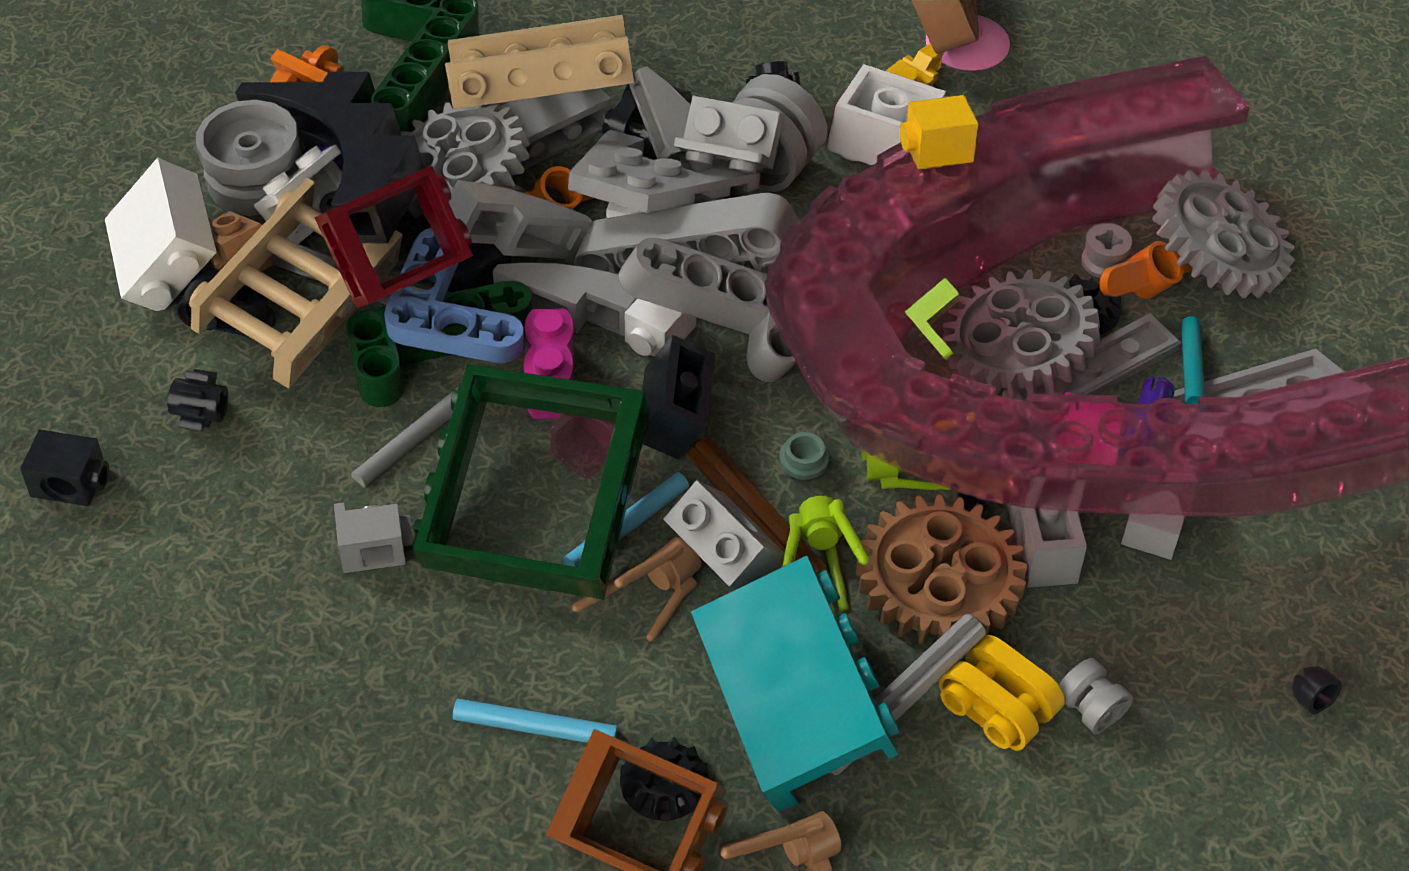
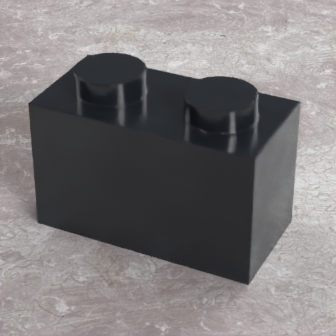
(677, 396)

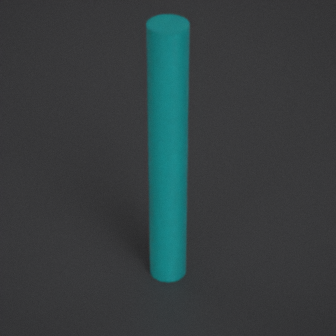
(1192, 360)

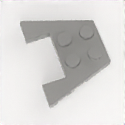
(620, 175)

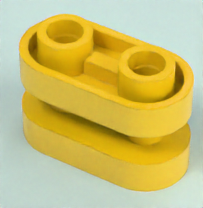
(1001, 693)

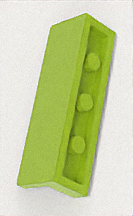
(931, 308)

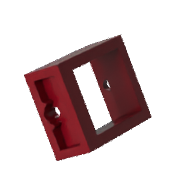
(352, 258)

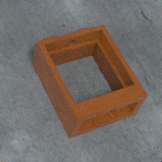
(590, 784)

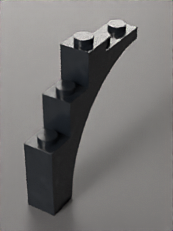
(366, 134)

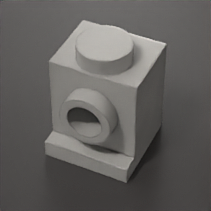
(372, 536)

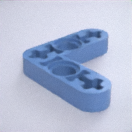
(429, 306)

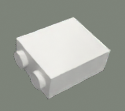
(159, 235)

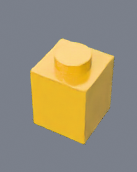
(939, 132)

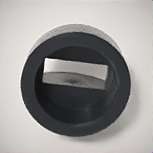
(1316, 689)

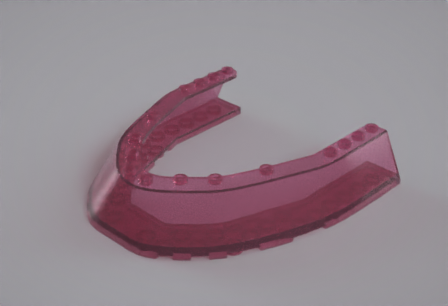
(1037, 170)

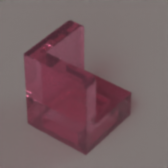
(581, 443)

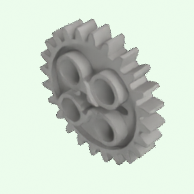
(471, 146)
(1223, 234)
(1022, 333)

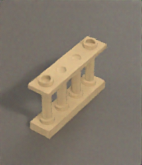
(538, 62)
(319, 319)

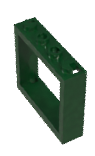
(455, 447)

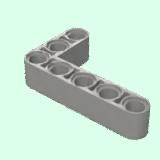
(724, 228)

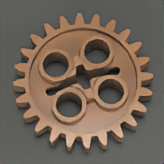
(913, 543)

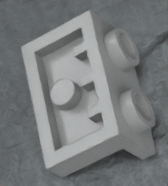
(731, 133)

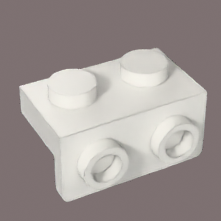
(312, 165)

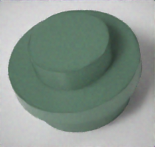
(804, 456)

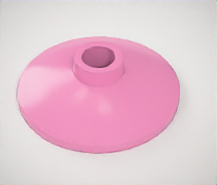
(981, 54)

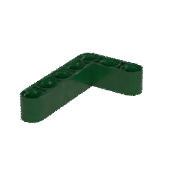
(420, 73)

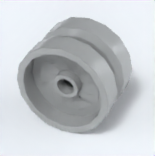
(802, 128)
(244, 150)

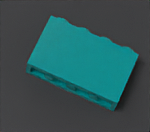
(794, 679)

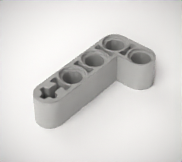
(712, 292)

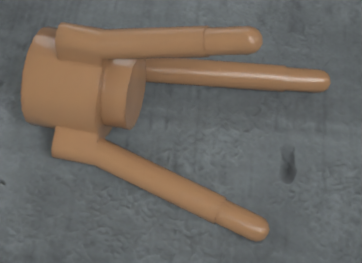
(666, 568)
(804, 842)

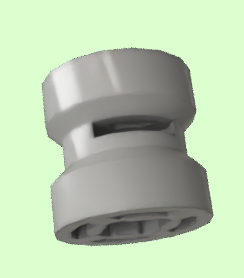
(1100, 699)

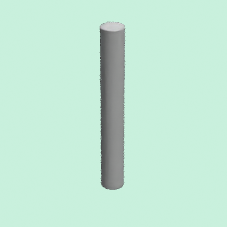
(404, 442)

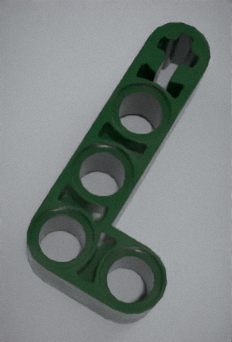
(378, 358)

